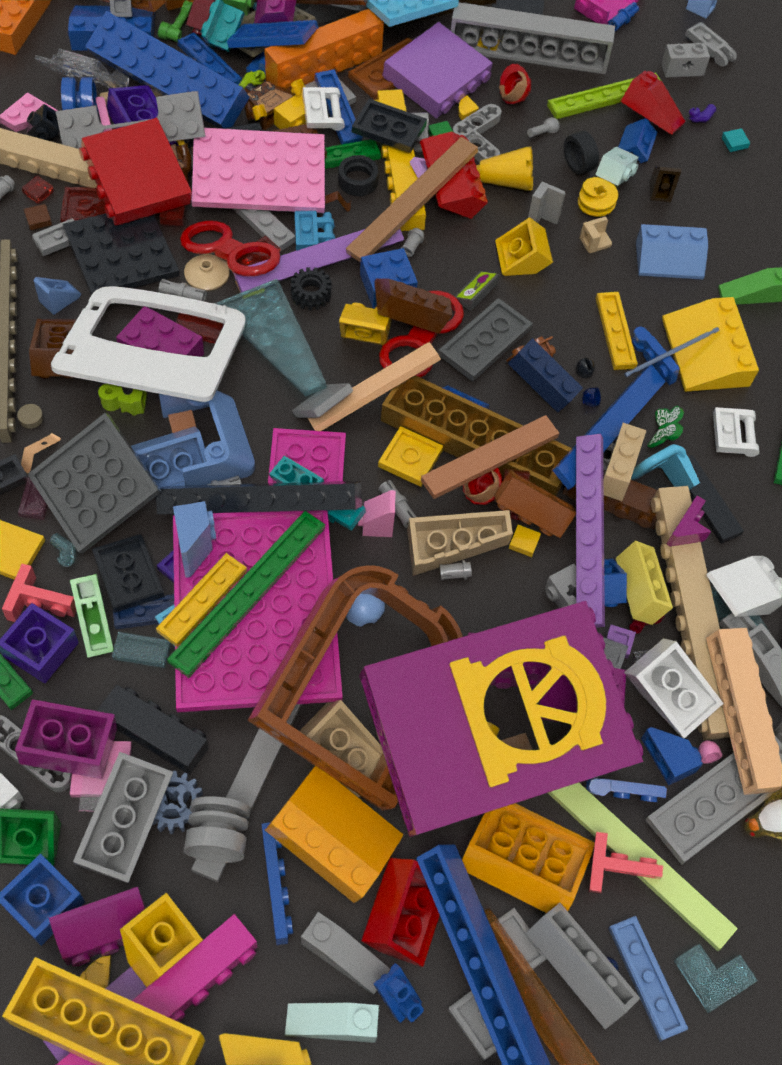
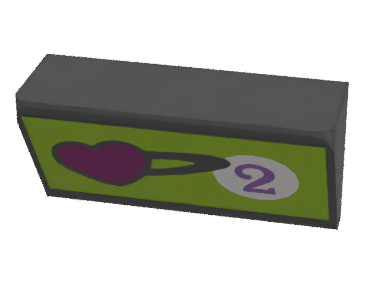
(477, 289)

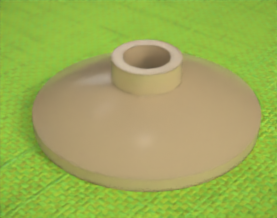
(206, 272)

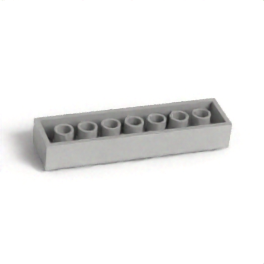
(535, 37)

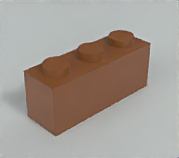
(534, 505)

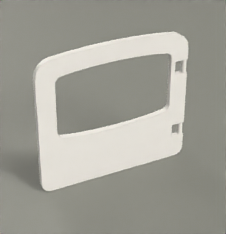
(145, 368)

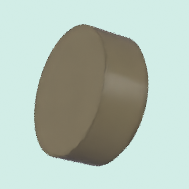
(30, 416)

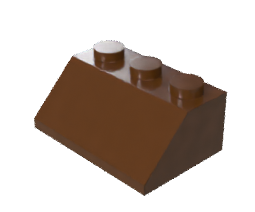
(412, 305)

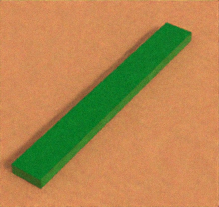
(245, 594)

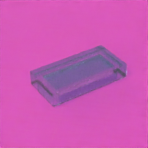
(141, 649)

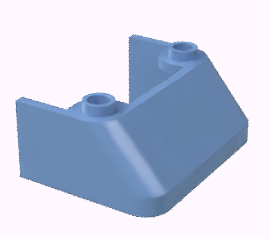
(225, 457)

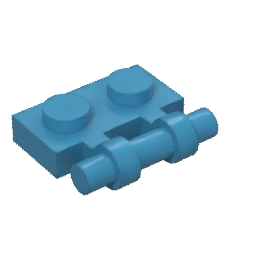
(306, 228)

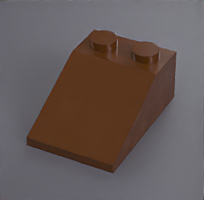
(46, 342)

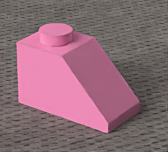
(379, 515)

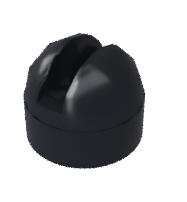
(582, 369)

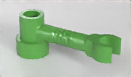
(172, 31)

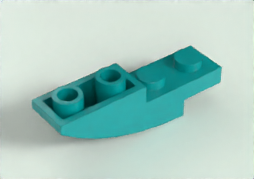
(291, 472)

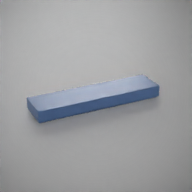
(648, 978)

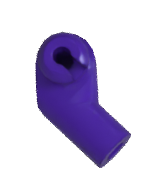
(704, 116)

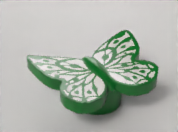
(668, 426)

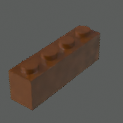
(634, 506)

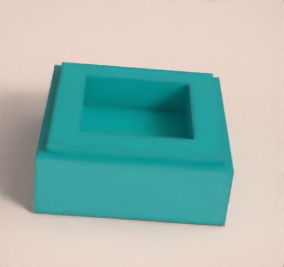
(735, 140)

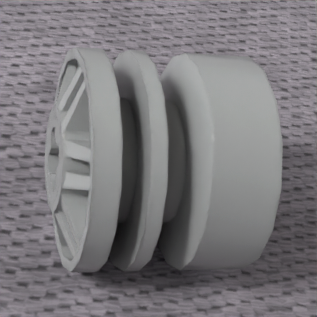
(217, 829)

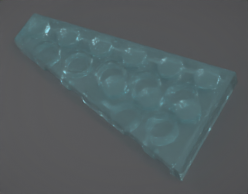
(277, 335)

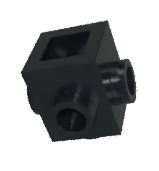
(43, 123)

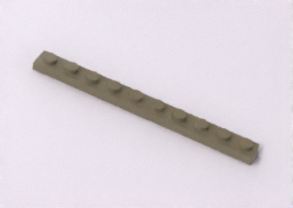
(8, 345)

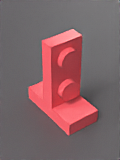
(25, 593)
(619, 864)

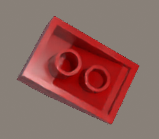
(652, 100)

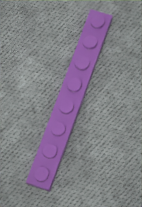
(590, 525)

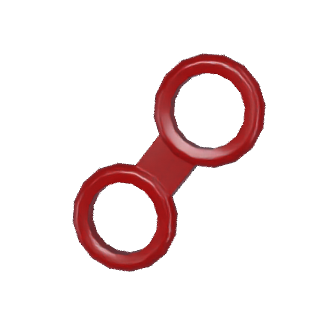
(230, 249)
(418, 336)

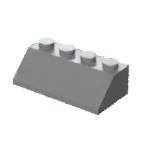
(123, 818)

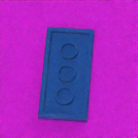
(272, 34)

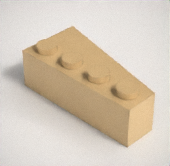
(455, 537)

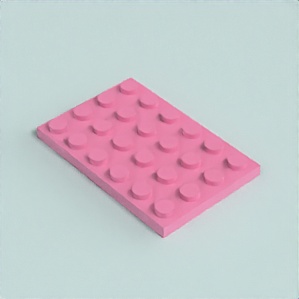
(259, 170)

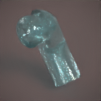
(67, 550)

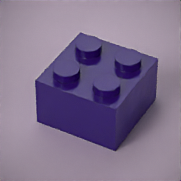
(38, 643)

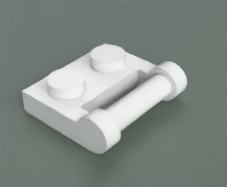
(316, 108)
(728, 431)

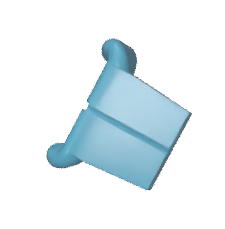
(674, 464)

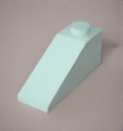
(333, 1021)

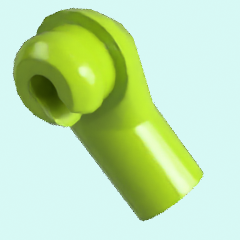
(255, 77)

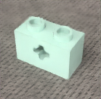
(617, 166)

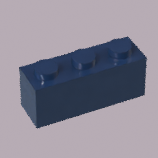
(545, 375)

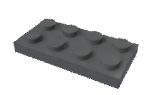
(485, 339)

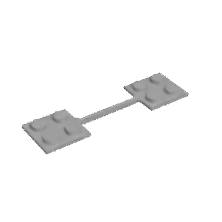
(178, 115)

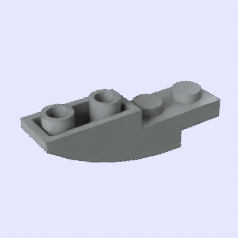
(765, 650)

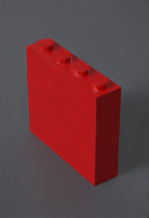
(135, 171)

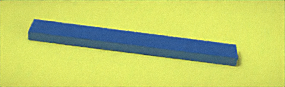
(610, 423)

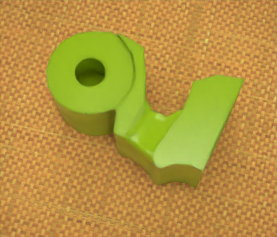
(113, 398)

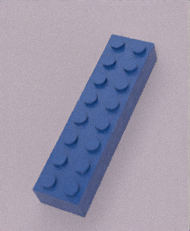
(166, 69)

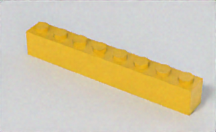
(398, 163)

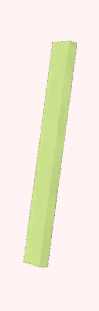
(670, 888)

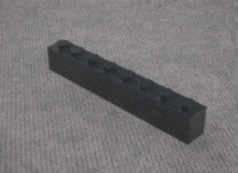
(264, 497)

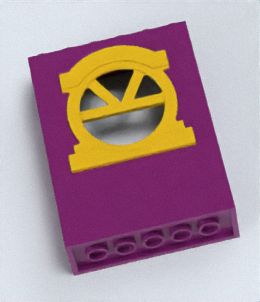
(436, 731)

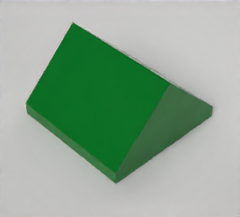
(27, 835)

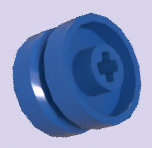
(78, 97)

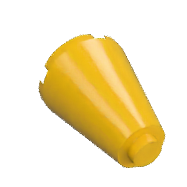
(509, 169)

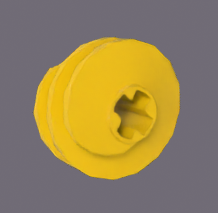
(597, 197)

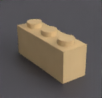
(623, 461)

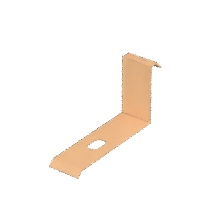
(29, 451)

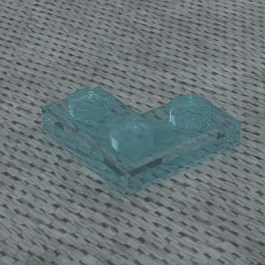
(711, 984)

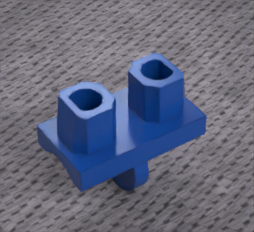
(399, 995)

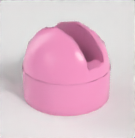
(709, 752)

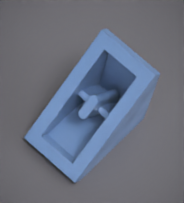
(55, 293)

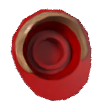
(514, 84)
(482, 489)

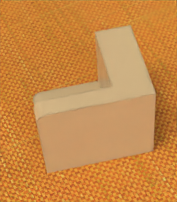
(594, 235)

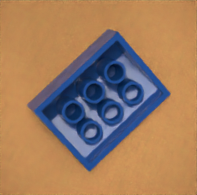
(85, 19)

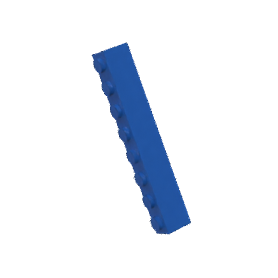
(481, 958)

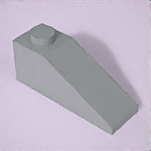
(343, 952)

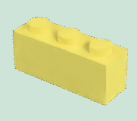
(645, 583)

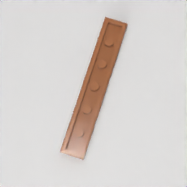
(489, 457)

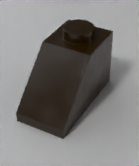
(663, 183)

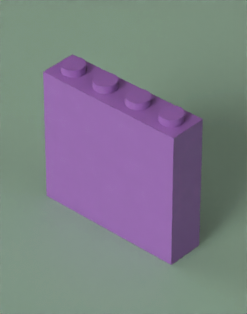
(437, 70)

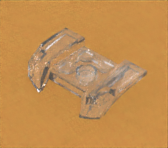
(79, 65)

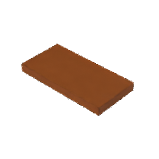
(370, 74)

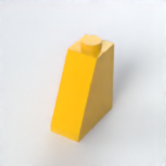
(261, 1051)

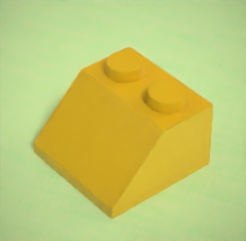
(524, 249)
(364, 324)
(158, 939)

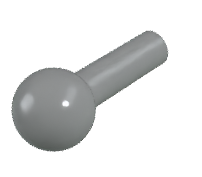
(550, 125)

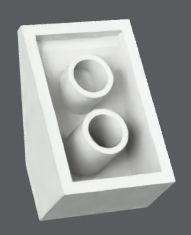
(749, 586)
(674, 687)

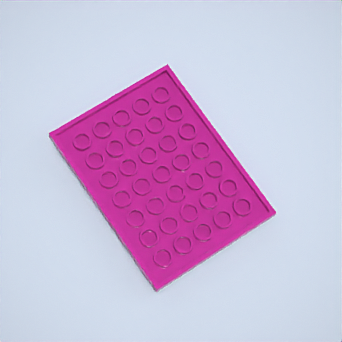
(252, 652)

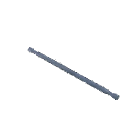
(671, 352)

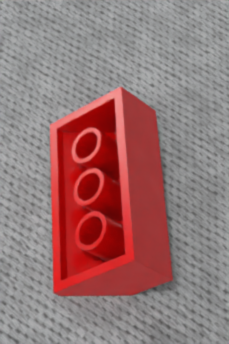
(464, 191)

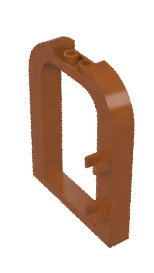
(308, 650)

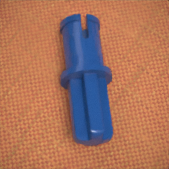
(624, 15)

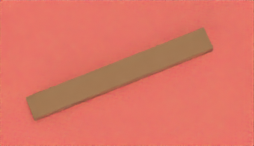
(412, 199)

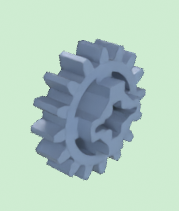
(180, 793)

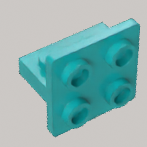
(221, 24)

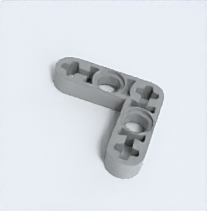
(473, 132)

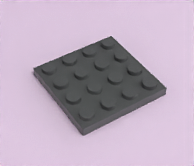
(94, 483)

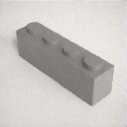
(583, 966)

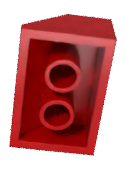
(402, 914)

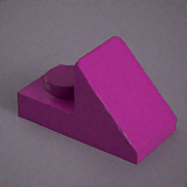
(689, 529)

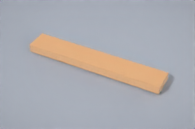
(378, 385)

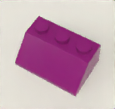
(274, 11)
(95, 926)

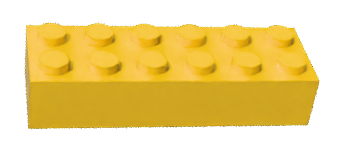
(97, 1021)

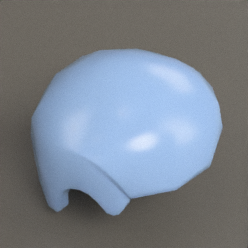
(365, 610)

